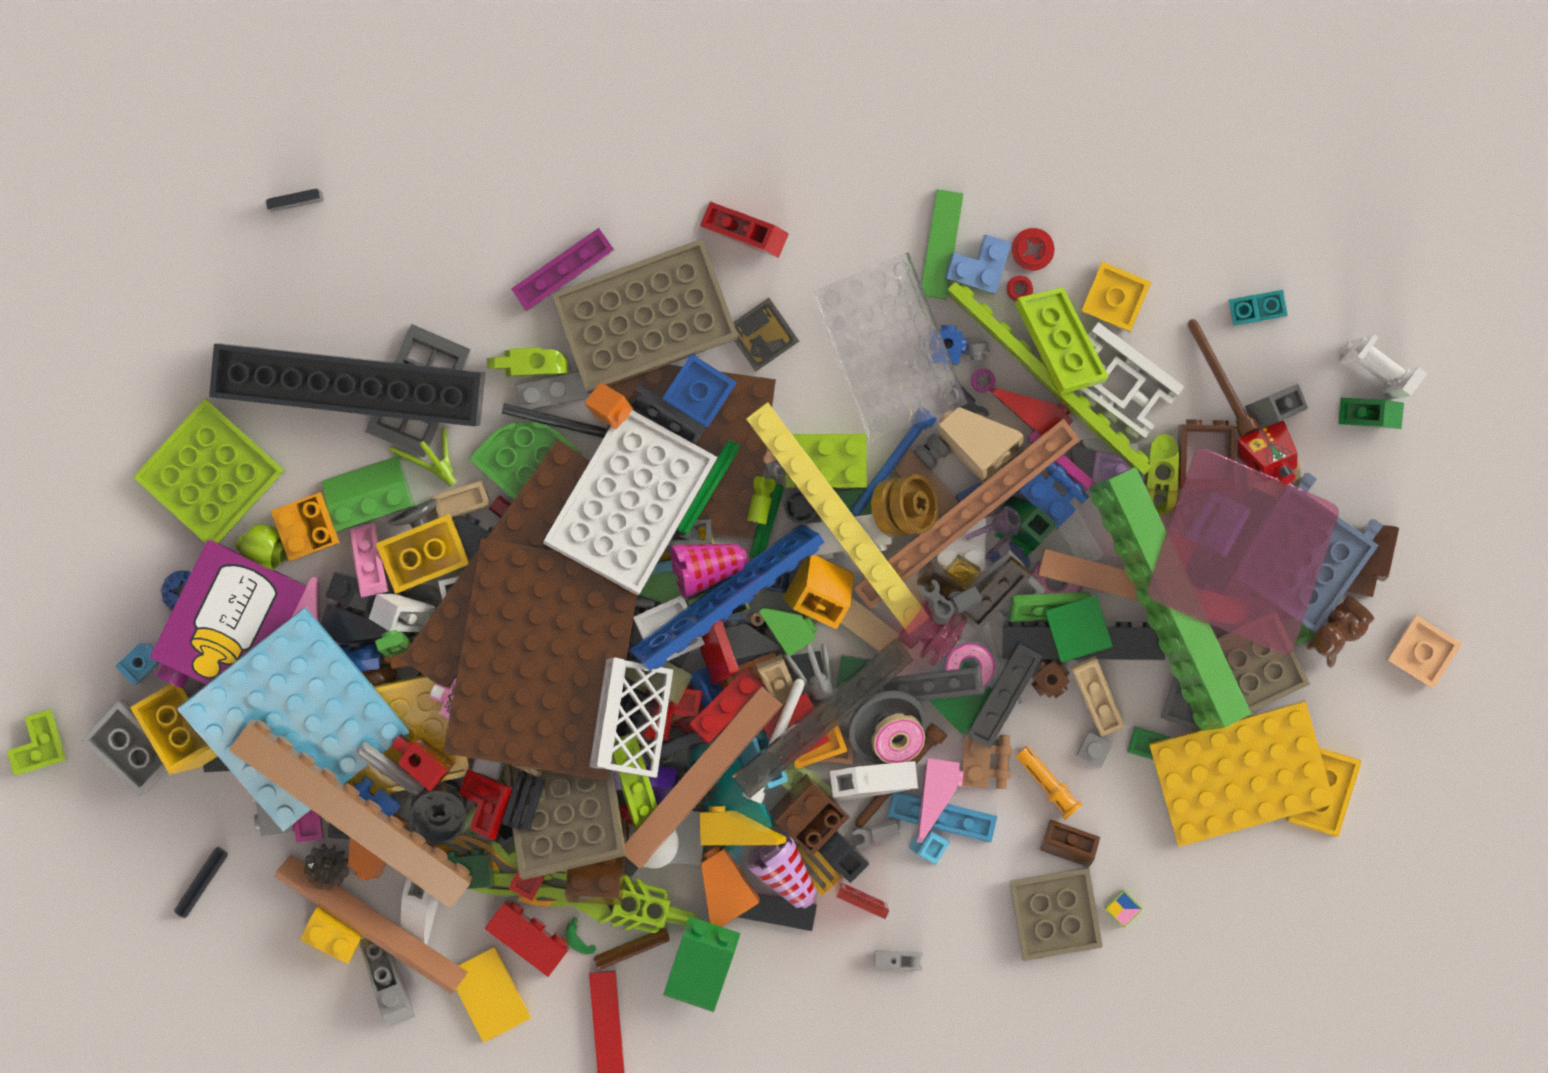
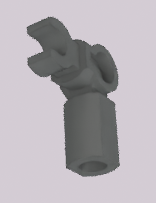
(943, 609)

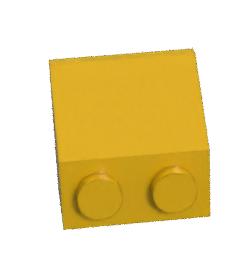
(331, 936)

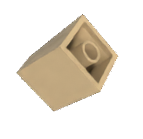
(979, 442)

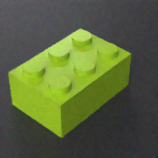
(838, 458)

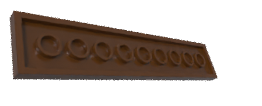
(525, 523)

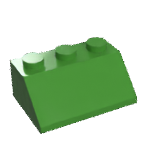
(367, 494)
(789, 628)

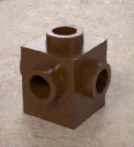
(1040, 676)

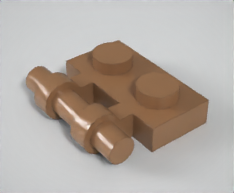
(977, 762)

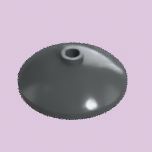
(868, 715)

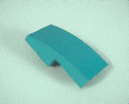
(1258, 307)

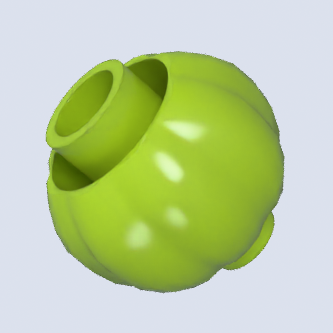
(262, 546)

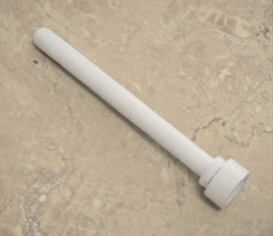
(782, 724)

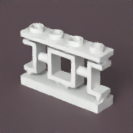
(1132, 364)

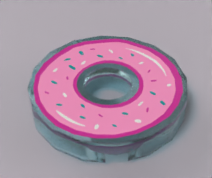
(973, 651)

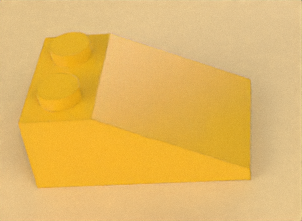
(422, 553)

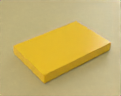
(1341, 775)
(491, 995)

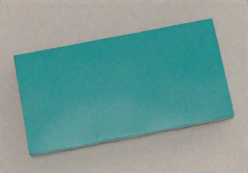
(731, 794)

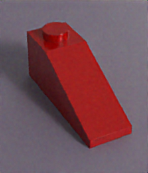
(744, 229)
(1034, 412)

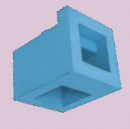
(131, 671)

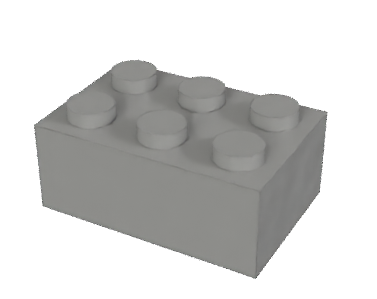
(125, 748)

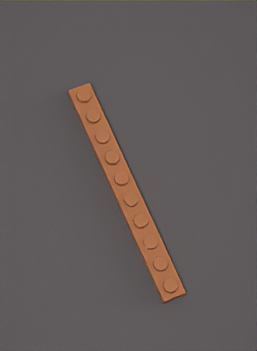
(976, 505)

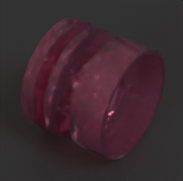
(934, 636)

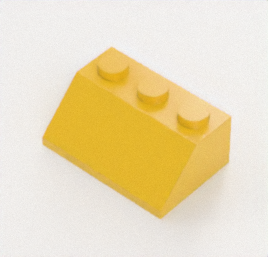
(170, 732)

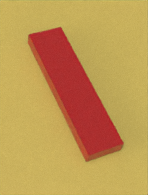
(606, 1022)

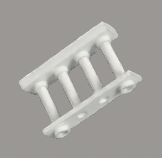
(1398, 381)

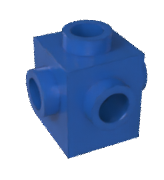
(958, 343)

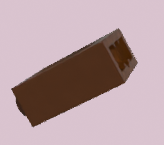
(1195, 425)

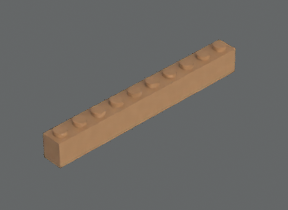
(351, 813)

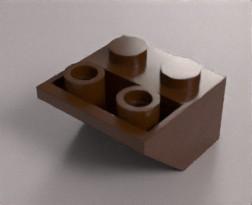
(809, 814)

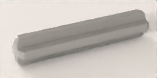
(389, 768)

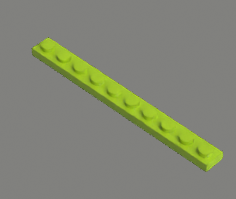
(1022, 353)

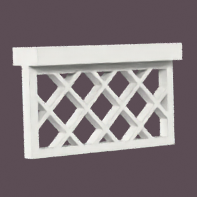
(608, 717)

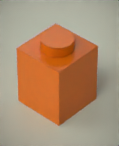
(608, 406)

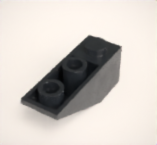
(350, 626)
(844, 856)

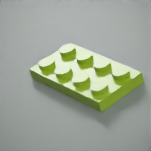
(1061, 340)

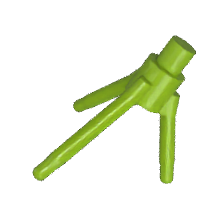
(440, 467)

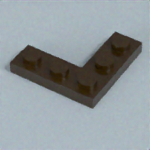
(994, 592)

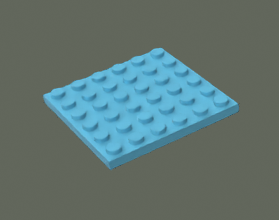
(302, 691)

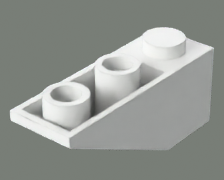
(873, 780)
(417, 911)

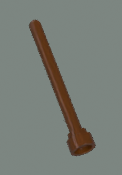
(1244, 421)
(932, 737)

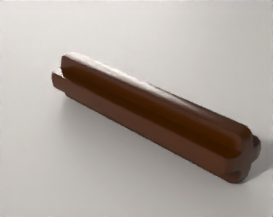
(631, 949)

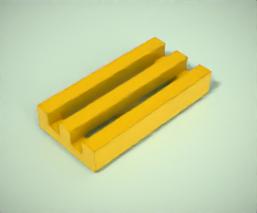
(829, 884)

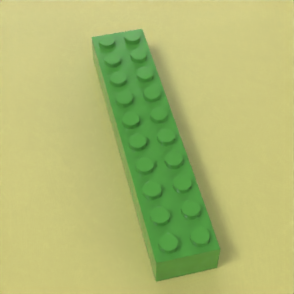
(1185, 640)

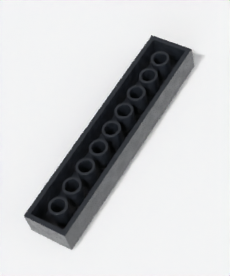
(347, 384)

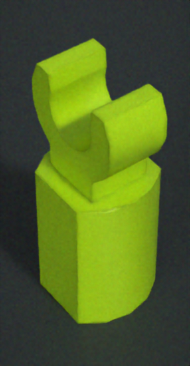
(760, 500)

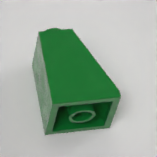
(701, 964)

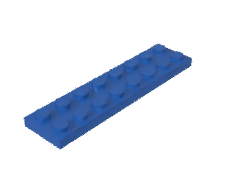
(726, 596)

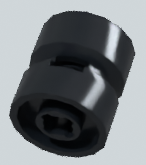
(798, 508)

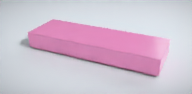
(367, 560)

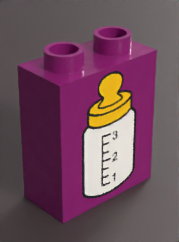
(222, 615)

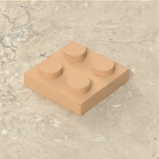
(1424, 651)

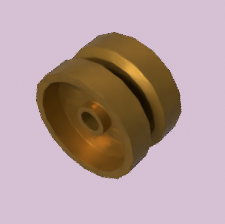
(904, 505)

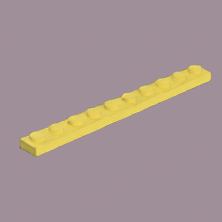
(834, 514)

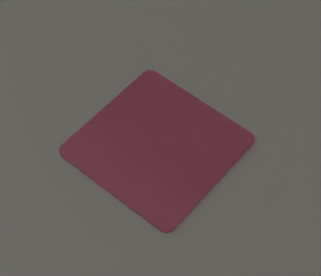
(1243, 551)

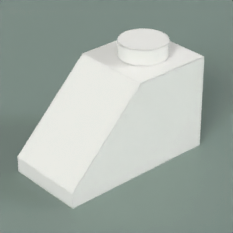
(400, 613)

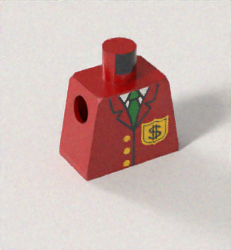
(1270, 452)
(433, 763)

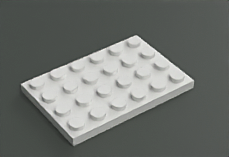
(630, 501)

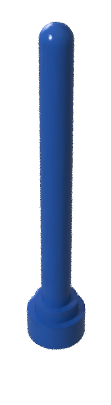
(890, 464)

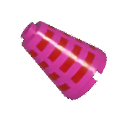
(705, 565)

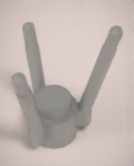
(821, 683)

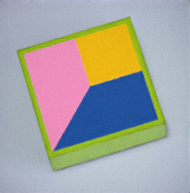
(1123, 908)

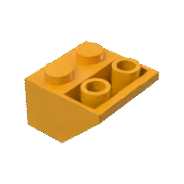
(305, 527)
(821, 590)

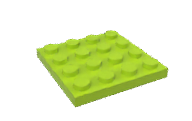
(209, 473)

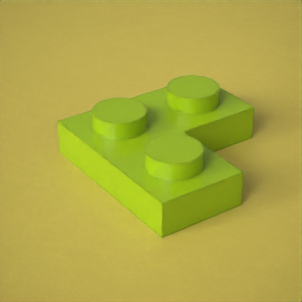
(45, 745)

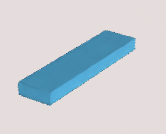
(952, 819)

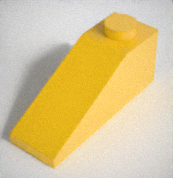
(733, 828)

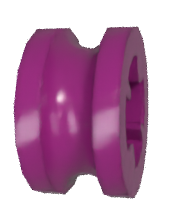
(980, 372)

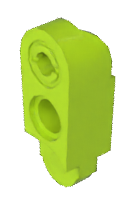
(530, 362)
(1163, 452)

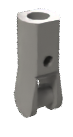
(893, 960)

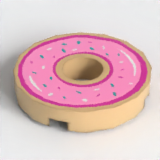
(904, 750)

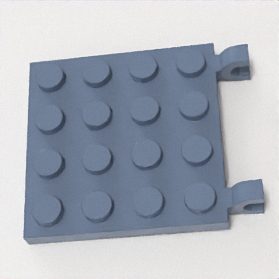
(1343, 561)

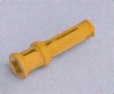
(1056, 792)

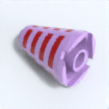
(784, 872)

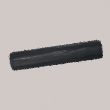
(201, 882)

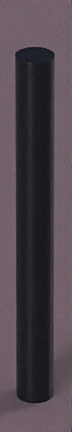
(553, 420)

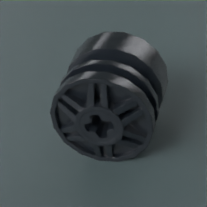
(439, 824)

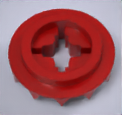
(1045, 253)

